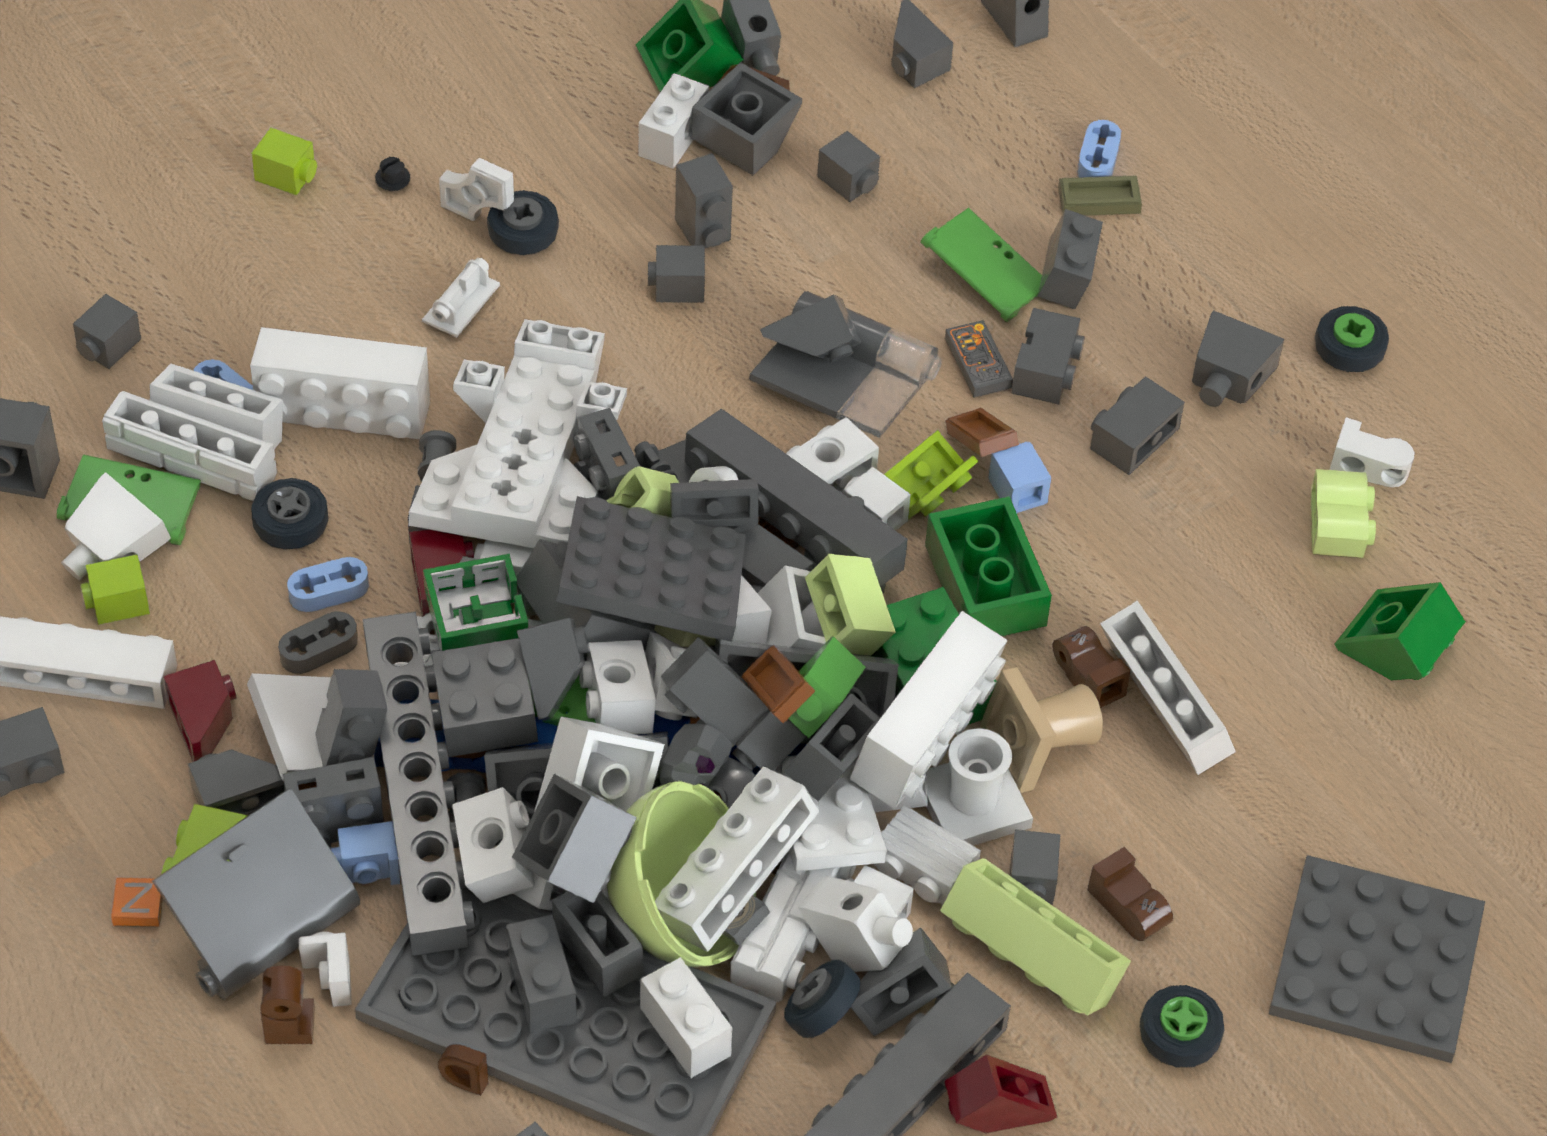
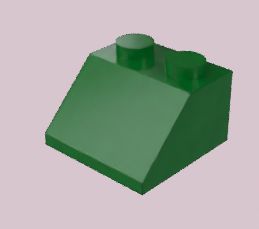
(690, 44)
(1402, 630)

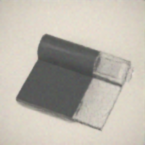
(864, 387)

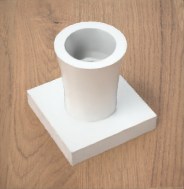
(976, 791)

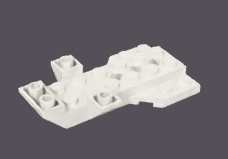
(519, 474)

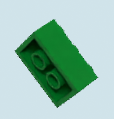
(989, 566)
(918, 628)

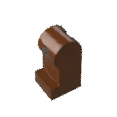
(1090, 664)
(1129, 895)
(284, 1011)

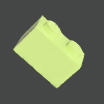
(850, 603)

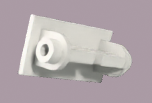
(462, 298)

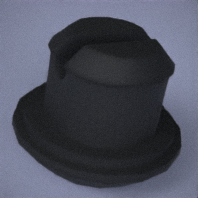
(392, 174)

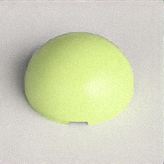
(667, 830)

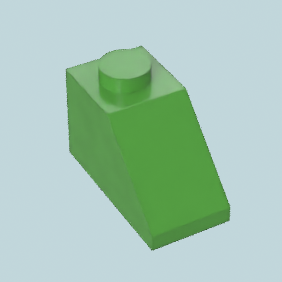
(832, 676)

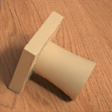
(1039, 725)

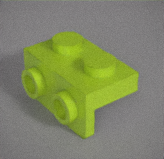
(929, 472)

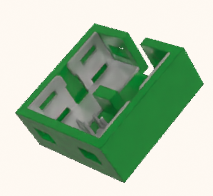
(473, 602)

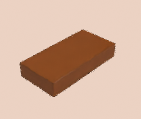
(981, 432)
(778, 683)

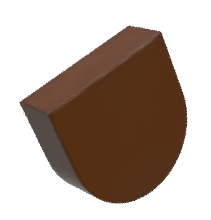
(464, 1068)

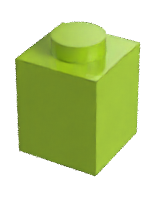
(284, 161)
(115, 589)

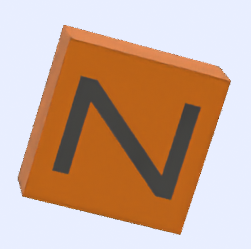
(136, 903)

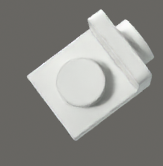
(331, 956)

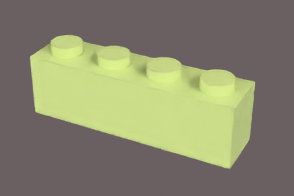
(1034, 937)

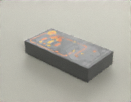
(978, 358)

